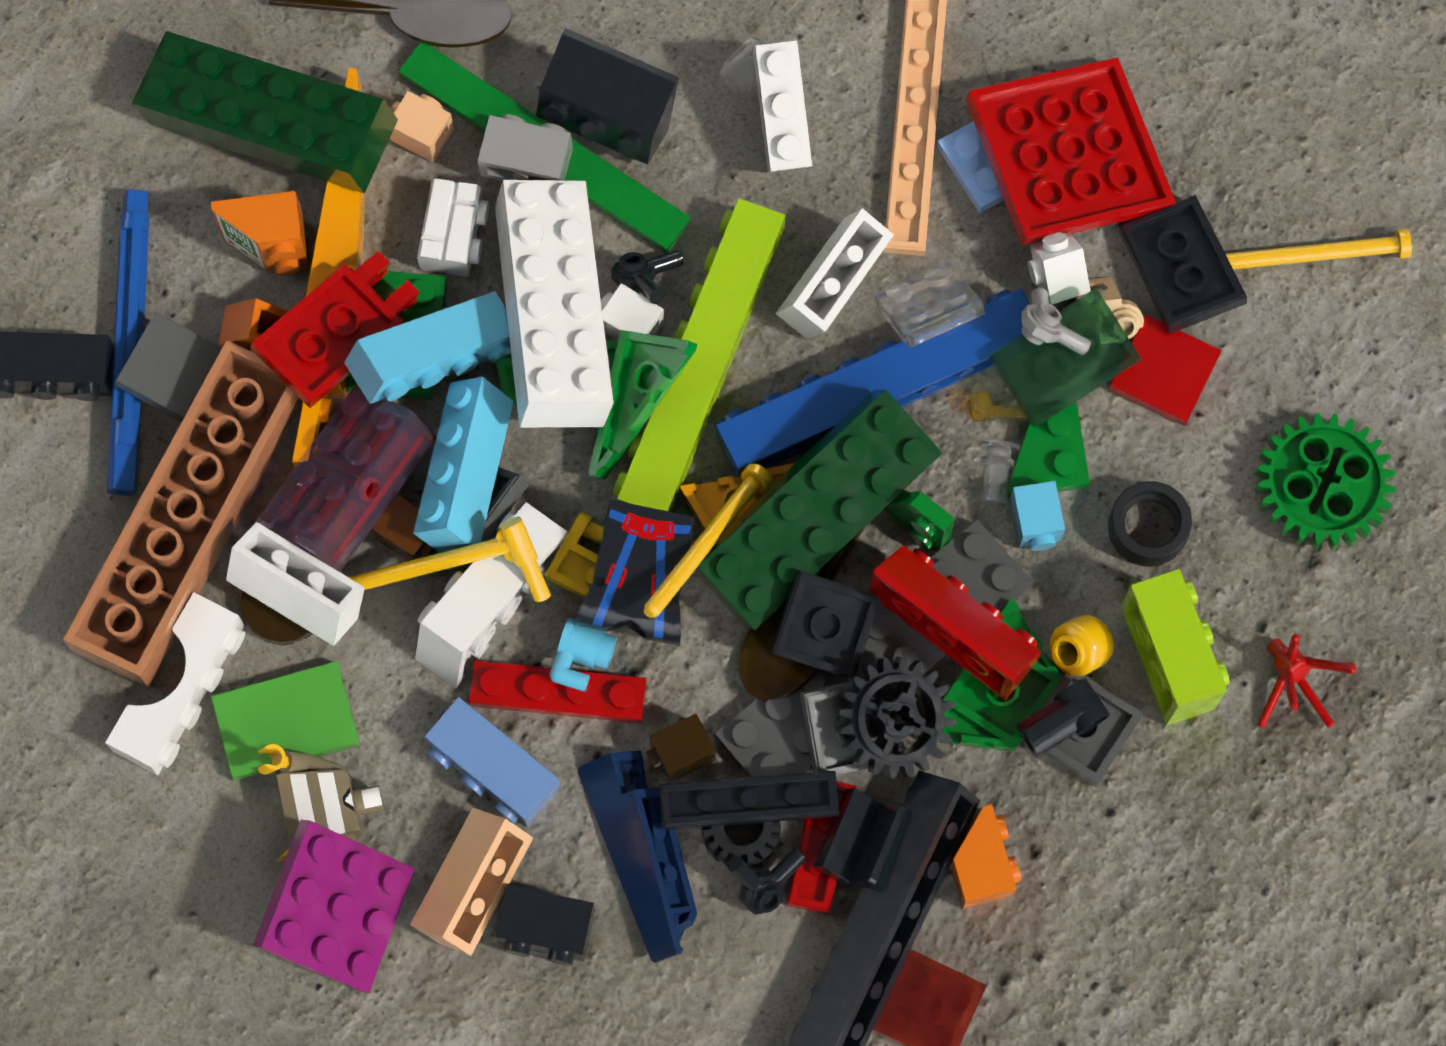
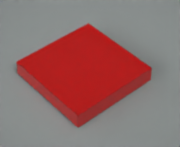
(1170, 371)

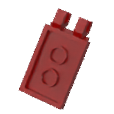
(319, 332)

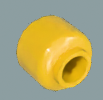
(1081, 645)

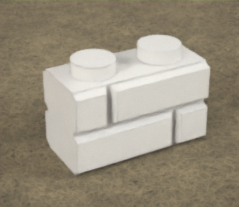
(451, 228)

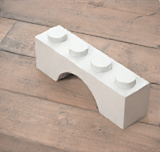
(151, 732)

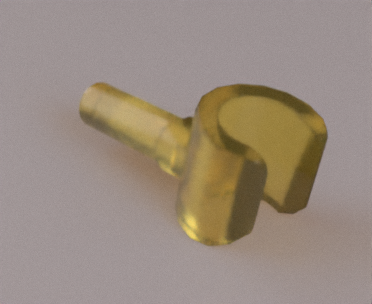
(982, 409)

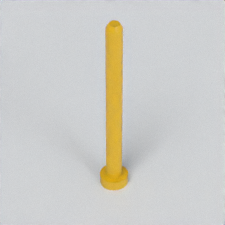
(1397, 244)
(755, 480)

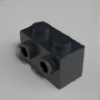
(544, 925)

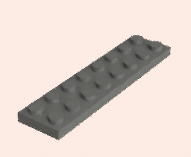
(772, 734)

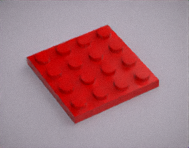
(1069, 150)

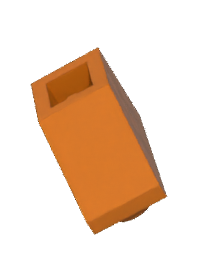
(982, 865)

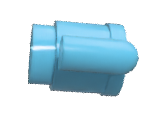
(584, 647)

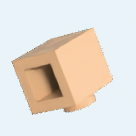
(421, 125)

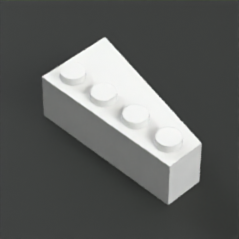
(478, 600)

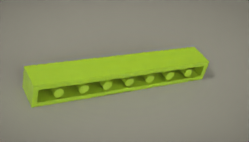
(716, 326)

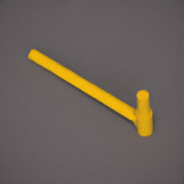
(510, 541)

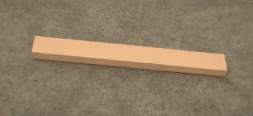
(915, 126)

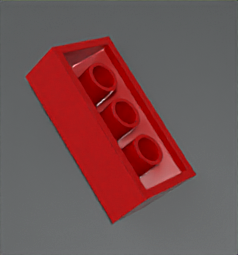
(954, 621)

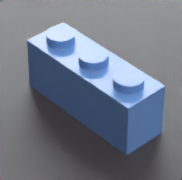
(491, 763)

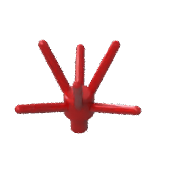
(1293, 669)

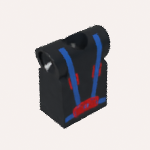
(632, 561)

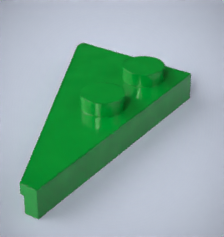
(639, 380)

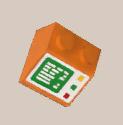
(266, 230)

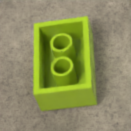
(1174, 646)

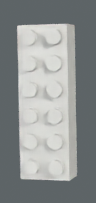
(553, 304)

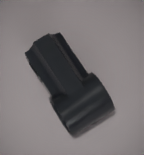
(1072, 712)

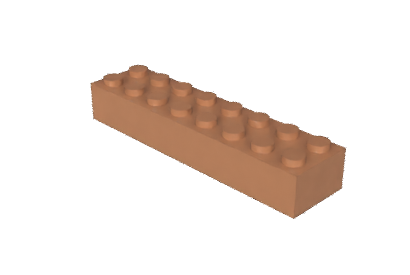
(184, 516)

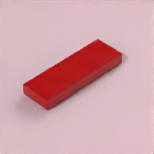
(810, 887)

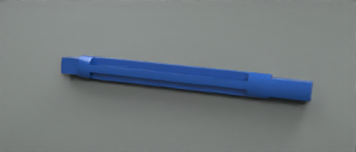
(128, 331)

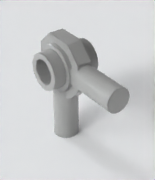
(1043, 324)

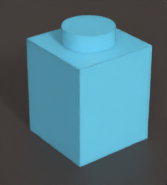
(1037, 515)

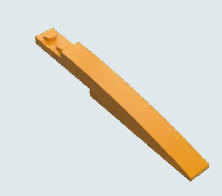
(337, 243)

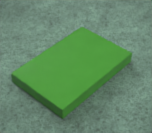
(295, 711)

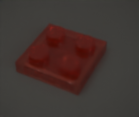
(929, 1004)

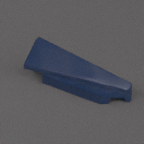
(641, 851)

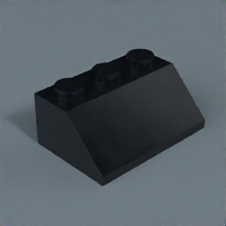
(607, 96)

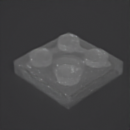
(929, 304)

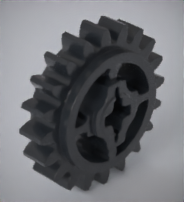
(904, 703)

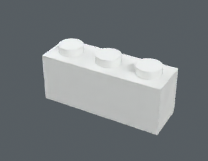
(782, 106)
(834, 274)
(295, 583)

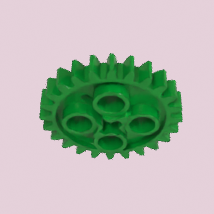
(1360, 497)

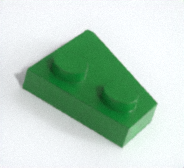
(1053, 454)
(927, 521)

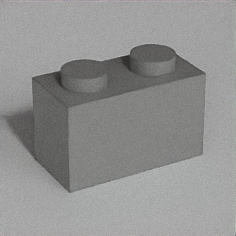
(524, 150)

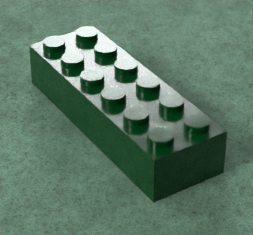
(265, 111)
(816, 507)

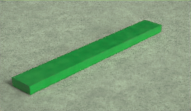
(605, 184)

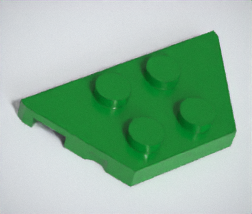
(986, 718)

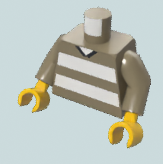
(319, 793)

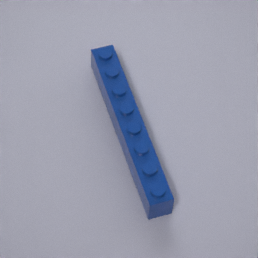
(800, 419)

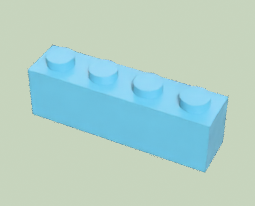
(430, 348)
(463, 465)

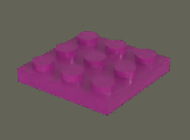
(334, 906)

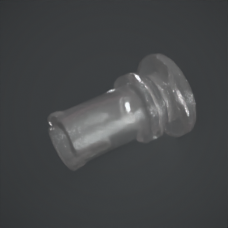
(996, 469)

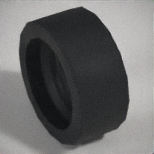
(1158, 493)

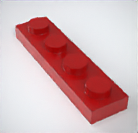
(533, 691)

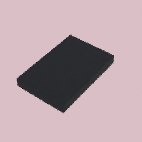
(1182, 264)

